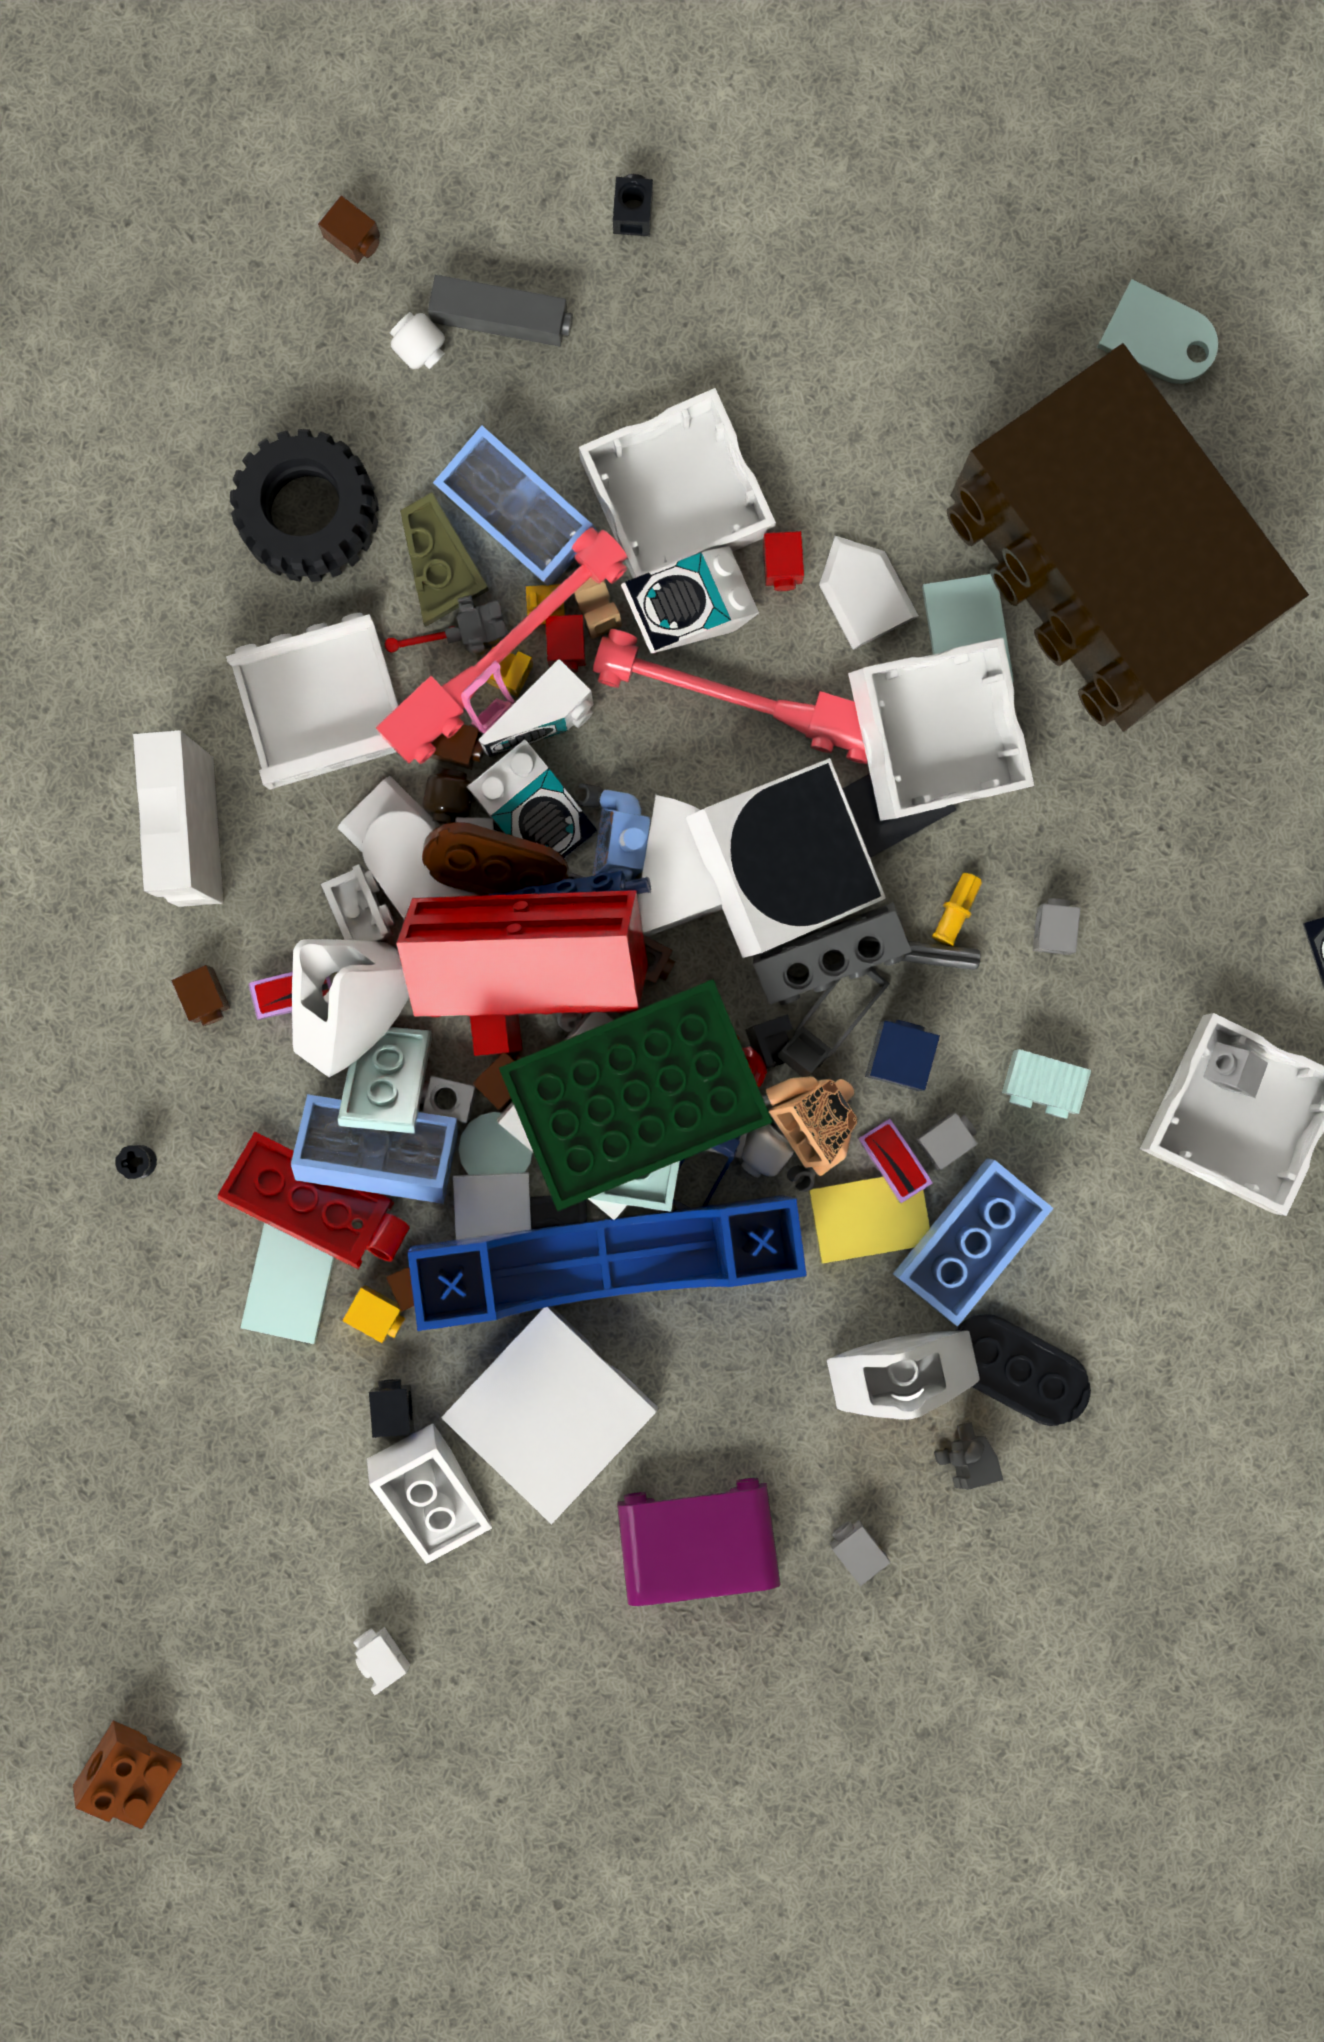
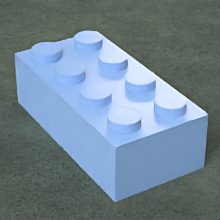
(973, 1241)

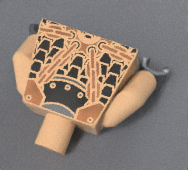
(814, 1122)

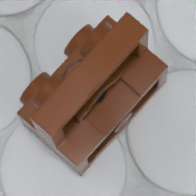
(124, 1777)

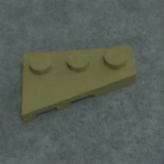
(438, 560)

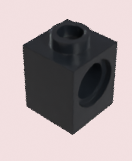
(632, 220)
(391, 1409)

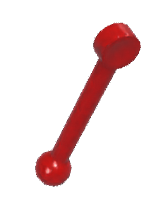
(393, 645)

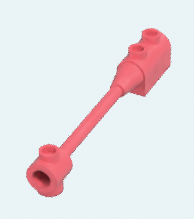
(437, 708)
(828, 722)

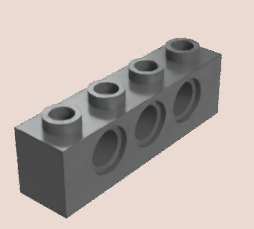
(844, 936)

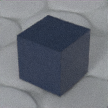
(902, 1054)

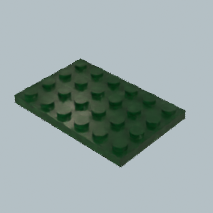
(635, 1095)

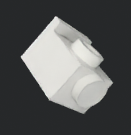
(380, 1659)

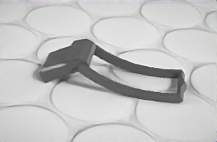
(811, 1052)

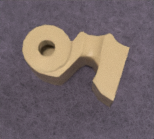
(595, 604)

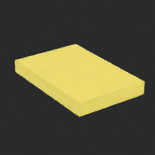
(865, 1219)

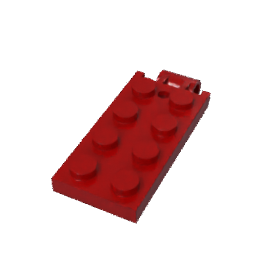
(311, 1212)

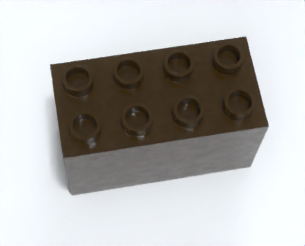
(1120, 540)

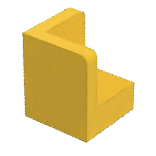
(514, 672)

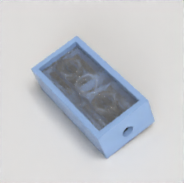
(514, 505)
(373, 1159)

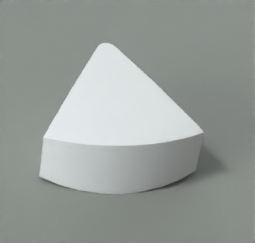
(678, 877)
(356, 1009)
(904, 1374)

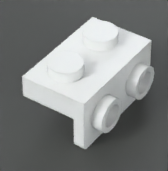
(357, 907)

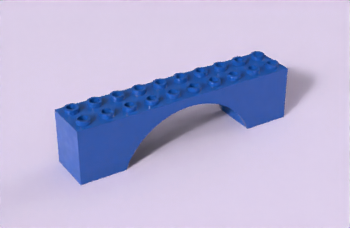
(605, 1258)

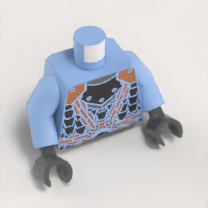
(620, 834)

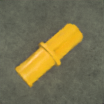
(957, 909)

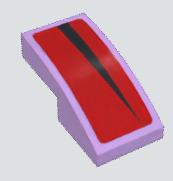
(274, 995)
(895, 1160)

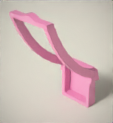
(496, 708)

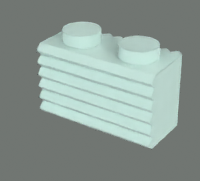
(1045, 1082)

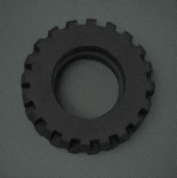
(274, 468)

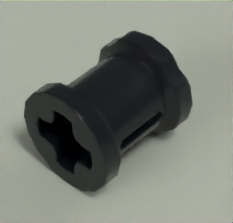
(141, 1171)

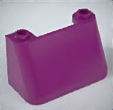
(698, 1545)

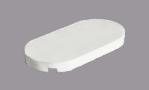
(394, 857)

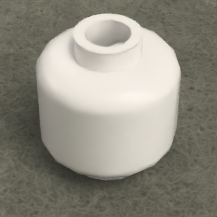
(417, 341)
(766, 1151)

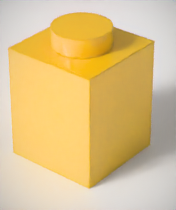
(374, 1315)

